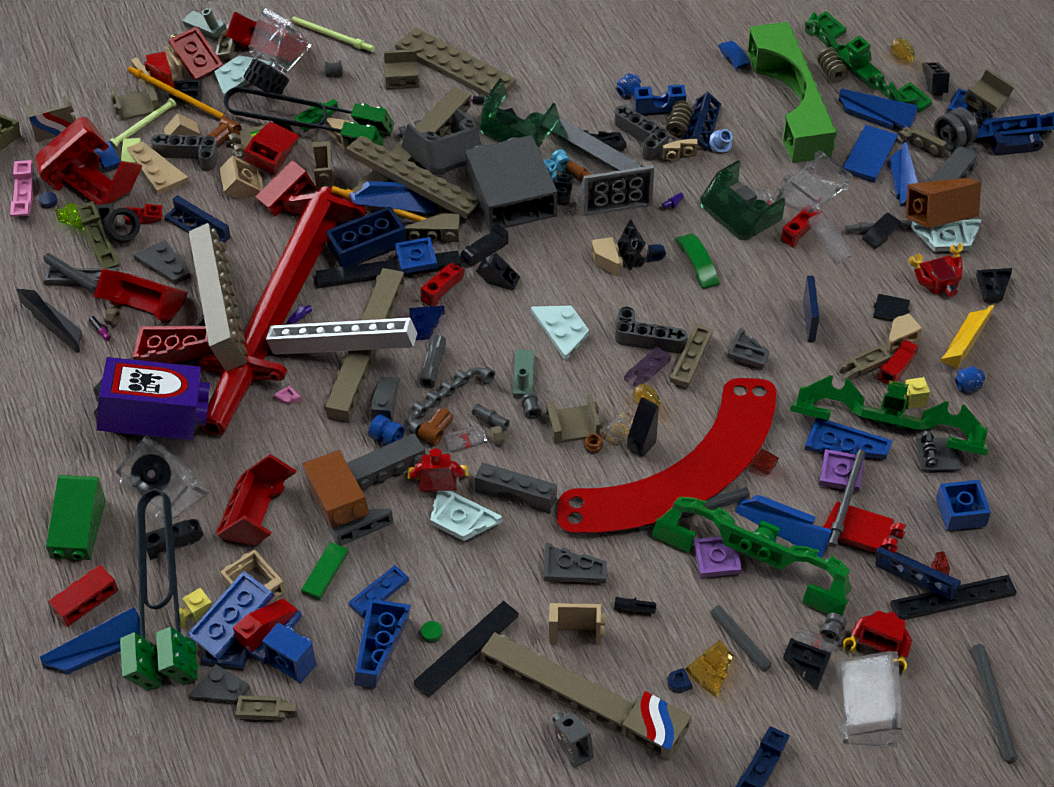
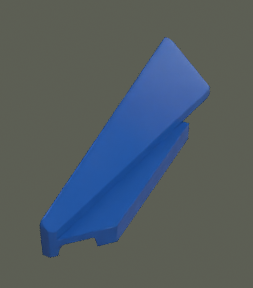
(878, 109)
(1017, 124)
(902, 172)
(94, 644)

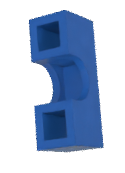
(648, 103)

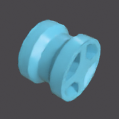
(560, 158)
(551, 167)

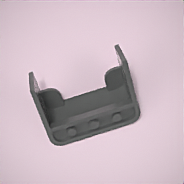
(443, 153)

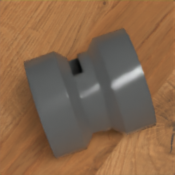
(834, 625)

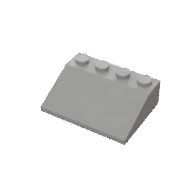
(616, 190)

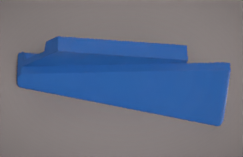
(393, 195)
(795, 525)

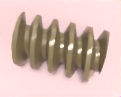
(832, 65)
(679, 118)

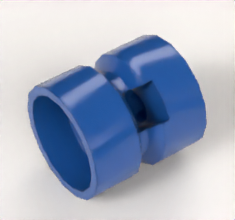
(384, 430)

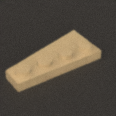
(156, 169)

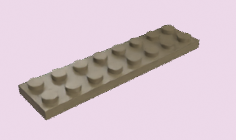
(454, 62)
(412, 177)

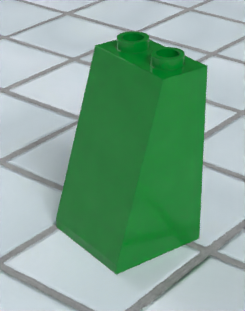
(75, 517)

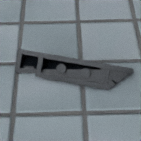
(51, 318)

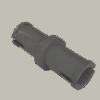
(490, 416)

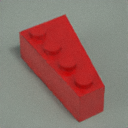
(171, 343)

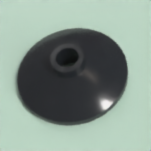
(140, 470)

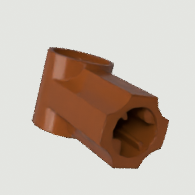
(225, 128)
(433, 430)

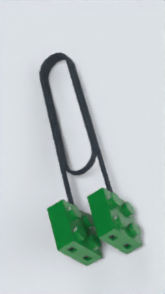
(368, 124)
(174, 654)

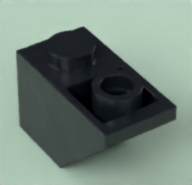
(498, 272)

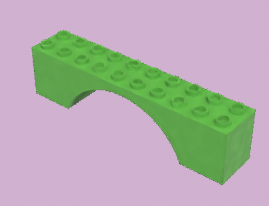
(777, 54)

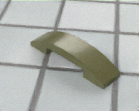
(97, 236)

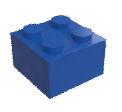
(963, 505)
(289, 652)

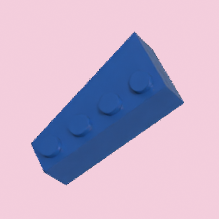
(380, 636)

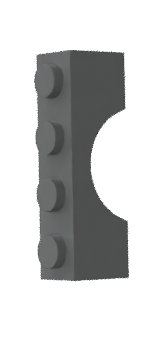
(538, 493)

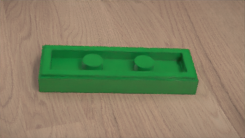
(324, 571)

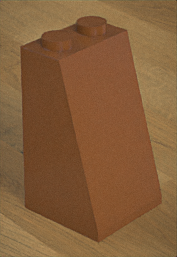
(943, 201)
(335, 489)

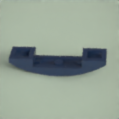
(765, 759)

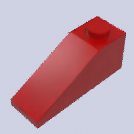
(159, 68)
(258, 624)

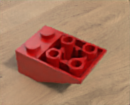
(270, 147)

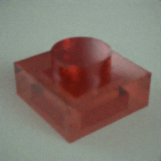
(765, 462)
(941, 563)

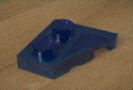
(426, 320)

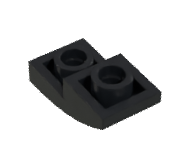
(564, 186)
(881, 230)

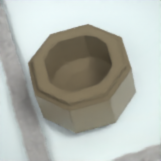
(112, 316)
(497, 435)

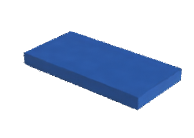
(870, 153)
(215, 629)

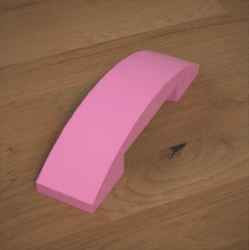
(23, 188)

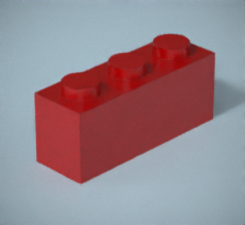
(83, 595)

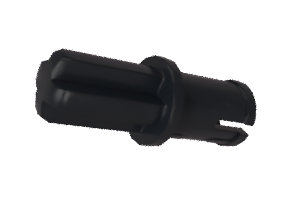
(634, 605)

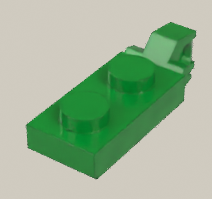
(315, 115)

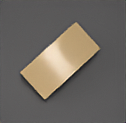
(673, 150)

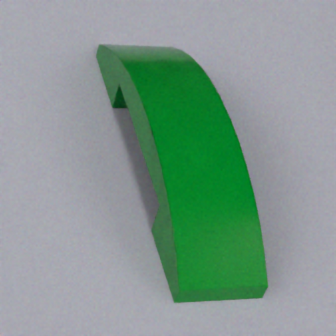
(700, 260)

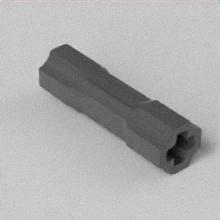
(430, 370)

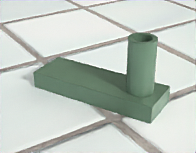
(205, 22)
(523, 373)

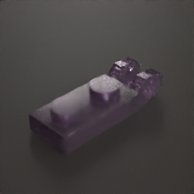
(648, 366)

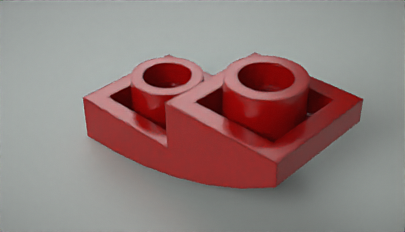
(149, 214)

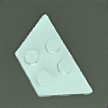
(232, 73)
(943, 236)
(561, 326)
(461, 516)

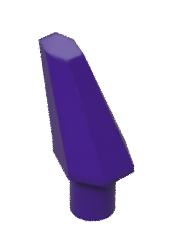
(673, 201)
(299, 314)

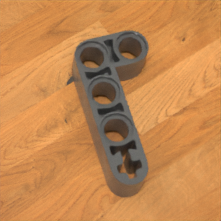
(643, 129)
(187, 146)
(647, 335)

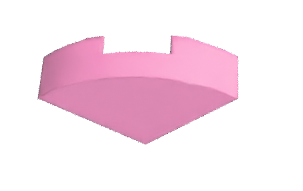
(287, 396)

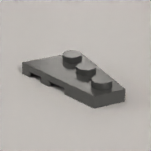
(165, 261)
(569, 567)

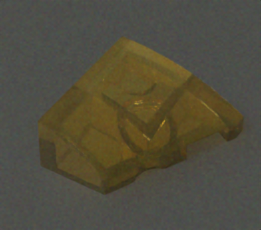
(711, 668)

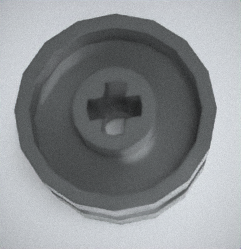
(956, 128)

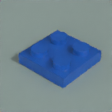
(416, 255)

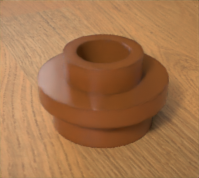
(593, 443)

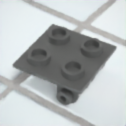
(935, 454)

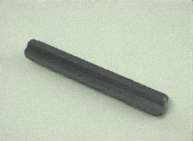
(70, 272)
(741, 638)

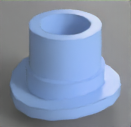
(721, 141)

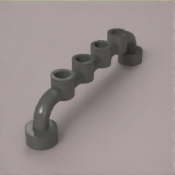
(447, 388)

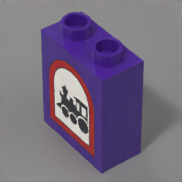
(151, 399)

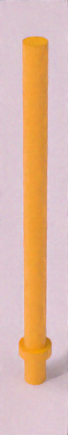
(140, 75)

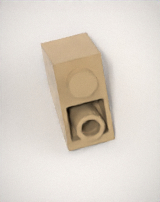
(605, 255)

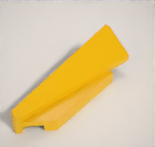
(966, 337)

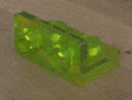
(69, 215)

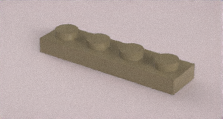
(691, 356)

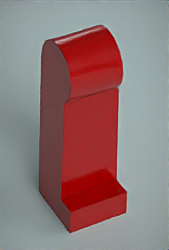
(796, 228)
(441, 283)
(898, 362)

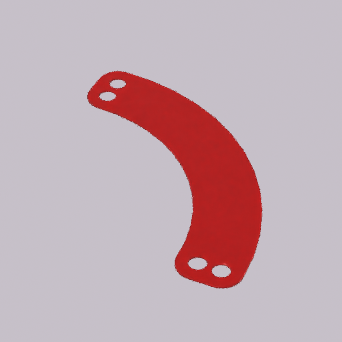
(701, 474)

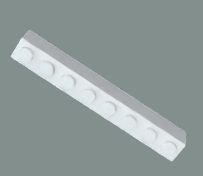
(342, 336)

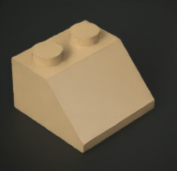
(240, 178)

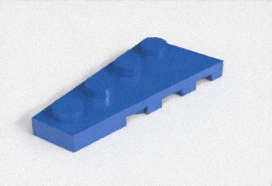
(845, 439)

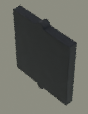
(890, 307)

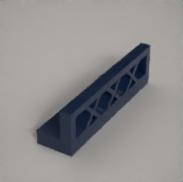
(699, 118)
(192, 213)
(917, 573)

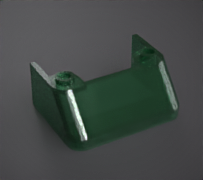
(503, 125)
(733, 211)

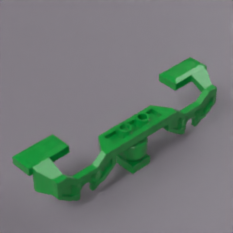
(857, 58)
(892, 411)
(760, 546)

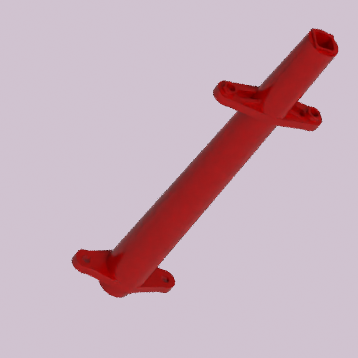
(318, 214)

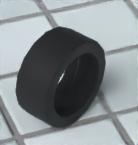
(131, 215)

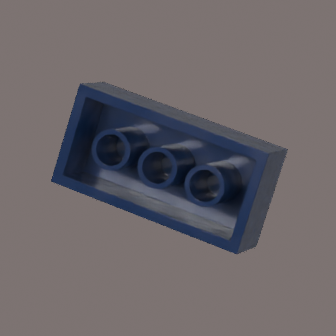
(365, 237)

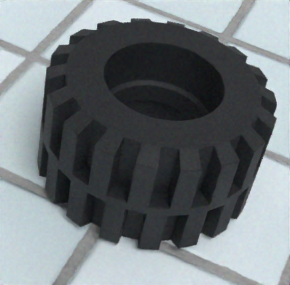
(265, 77)

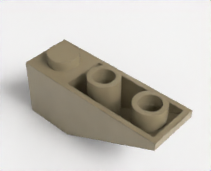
(439, 228)

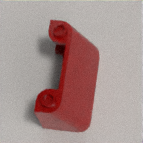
(67, 147)

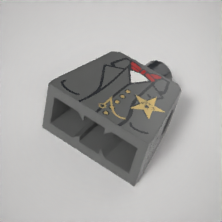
(573, 738)

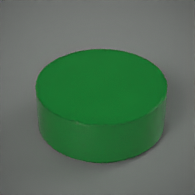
(431, 631)

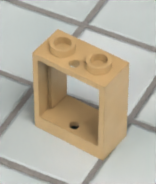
(247, 563)

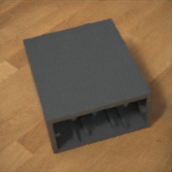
(511, 182)

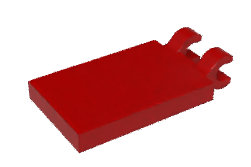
(867, 529)

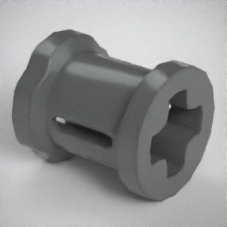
(333, 68)
(531, 406)

